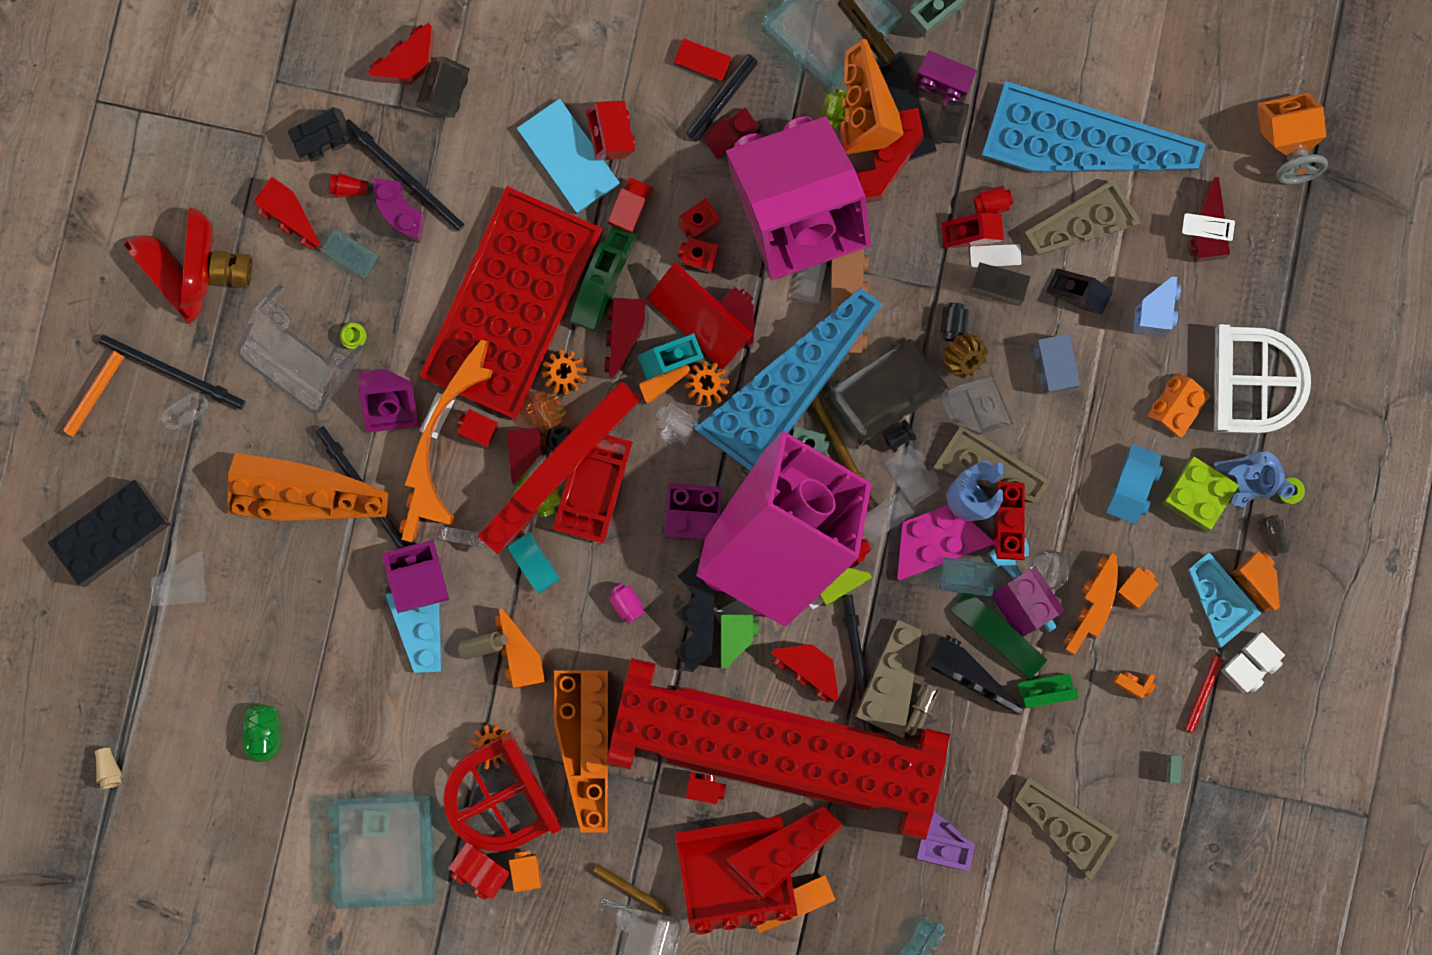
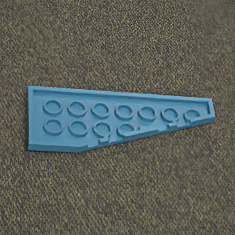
(1064, 136)

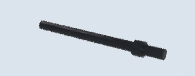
(366, 141)
(217, 393)
(335, 452)
(851, 622)

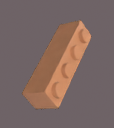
(845, 281)

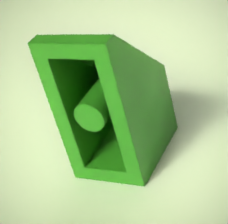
(735, 636)

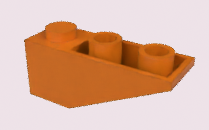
(523, 659)

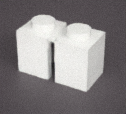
(1262, 654)

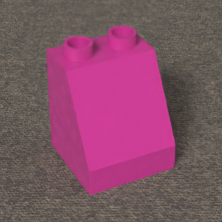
(800, 196)
(786, 531)

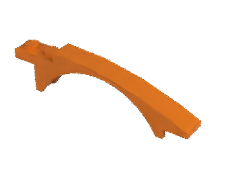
(425, 499)

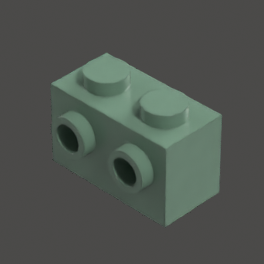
(930, 14)

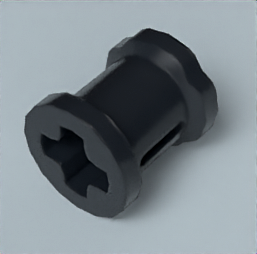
(907, 436)

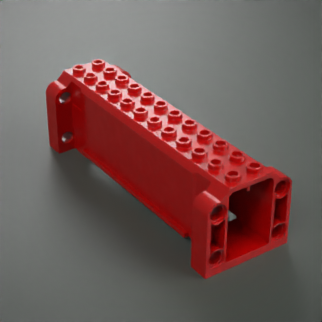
(779, 749)

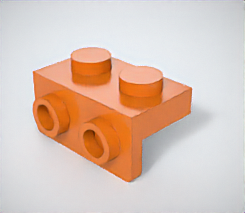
(1179, 404)

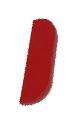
(197, 258)
(163, 271)

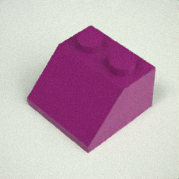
(1027, 602)

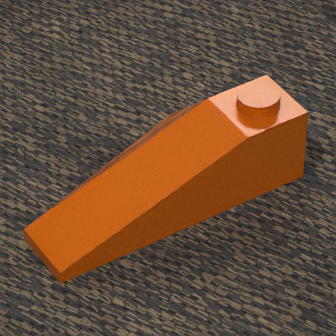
(870, 111)

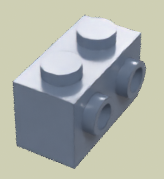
(1056, 364)

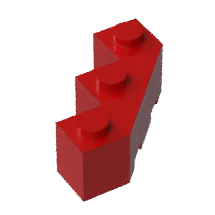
(892, 159)

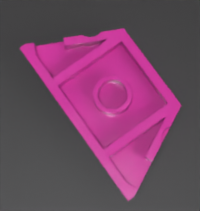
(936, 536)

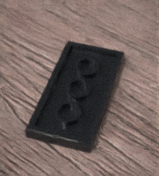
(905, 98)

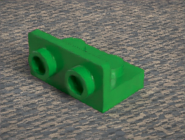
(1047, 691)

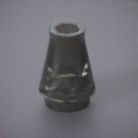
(1274, 534)

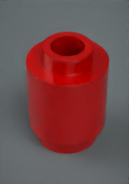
(993, 200)

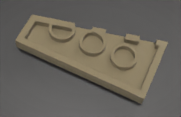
(969, 449)

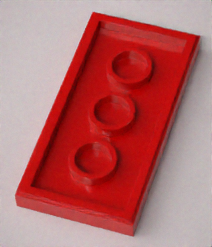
(699, 313)

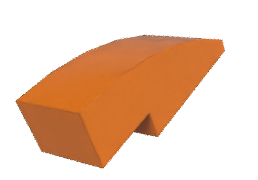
(807, 898)

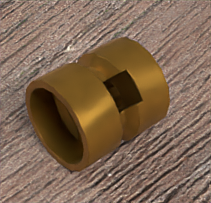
(231, 269)

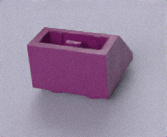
(944, 77)
(692, 511)
(415, 576)

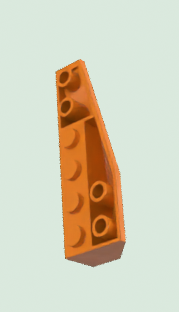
(298, 492)
(583, 742)

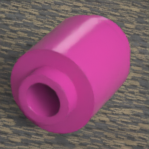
(626, 603)

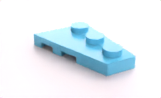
(1221, 599)
(420, 635)

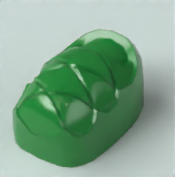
(261, 733)

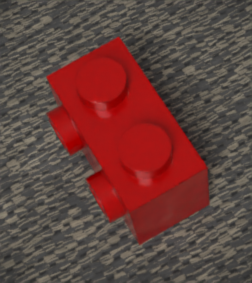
(610, 130)

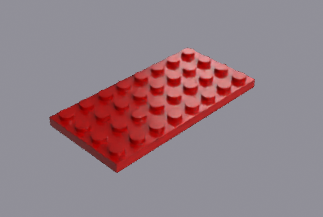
(513, 299)

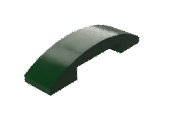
(999, 634)

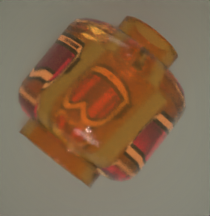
(546, 410)

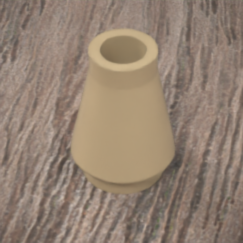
(107, 770)

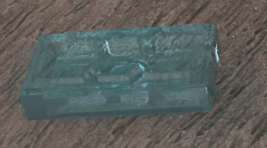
(350, 253)

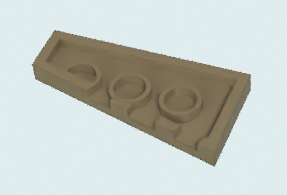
(1089, 218)
(890, 686)
(1072, 830)

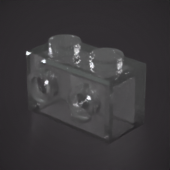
(675, 425)

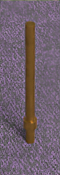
(836, 439)

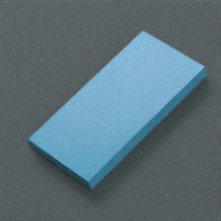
(568, 156)

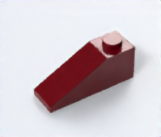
(1209, 248)

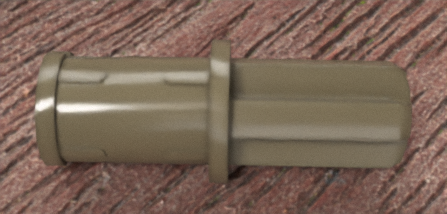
(922, 710)

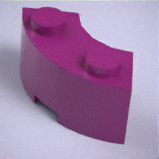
(395, 210)

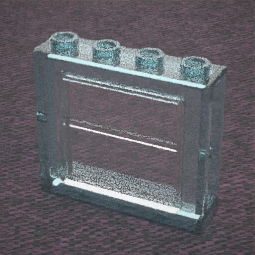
(820, 33)
(382, 851)

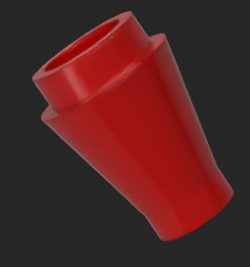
(347, 186)

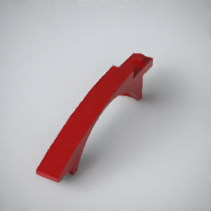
(559, 464)

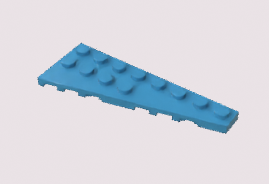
(789, 384)

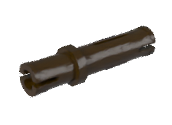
(867, 31)

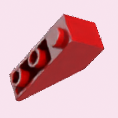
(283, 205)

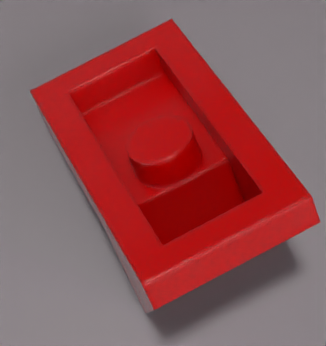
(630, 205)

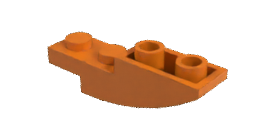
(1100, 595)

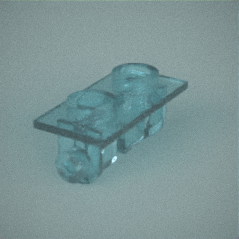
(926, 934)

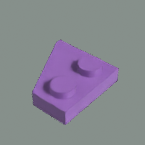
(946, 845)

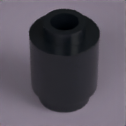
(954, 321)

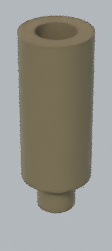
(482, 645)

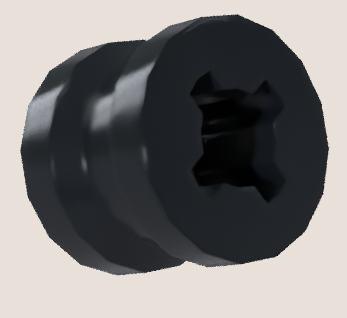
(558, 435)

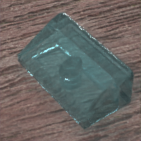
(968, 576)

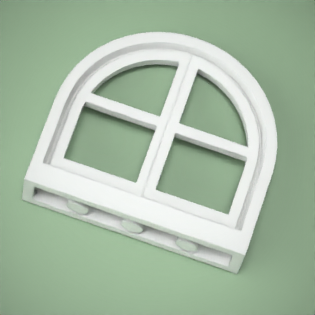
(1225, 380)

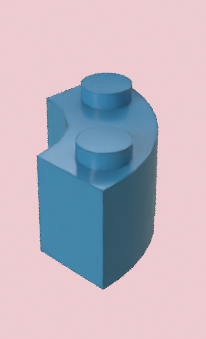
(1136, 478)

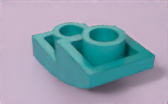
(533, 563)

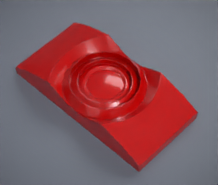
(593, 491)

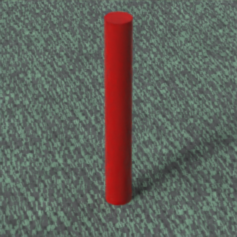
(1203, 694)

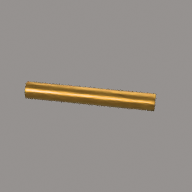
(629, 889)

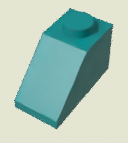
(670, 356)

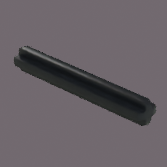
(722, 97)

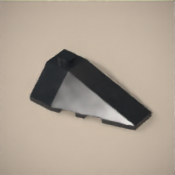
(962, 668)

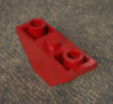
(407, 59)
(1010, 522)
(810, 667)

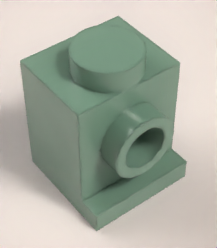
(818, 438)

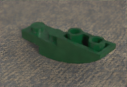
(601, 278)

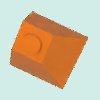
(1259, 580)

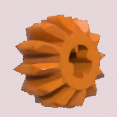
(571, 377)
(715, 381)
(484, 738)

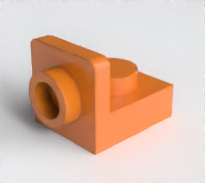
(1130, 684)

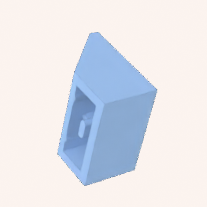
(1156, 312)

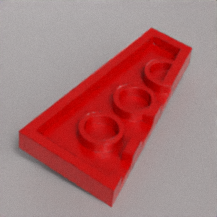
(783, 852)

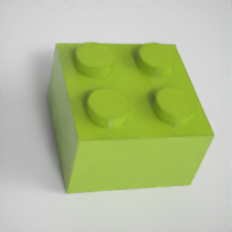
(1200, 494)

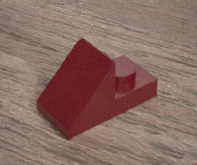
(729, 131)

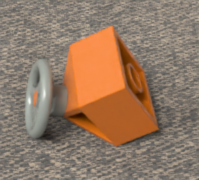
(1294, 128)

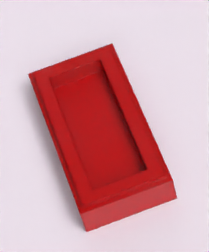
(702, 60)

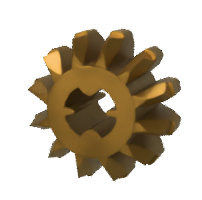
(964, 355)

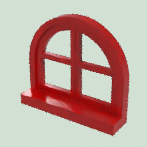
(526, 782)

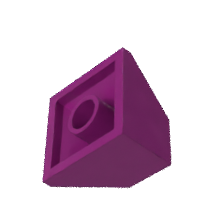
(386, 401)

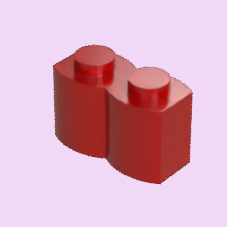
(480, 871)

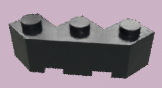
(698, 617)

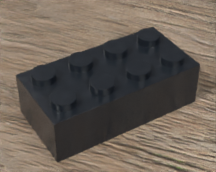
(109, 533)

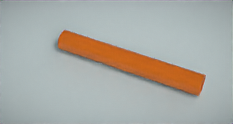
(93, 394)

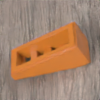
(656, 386)

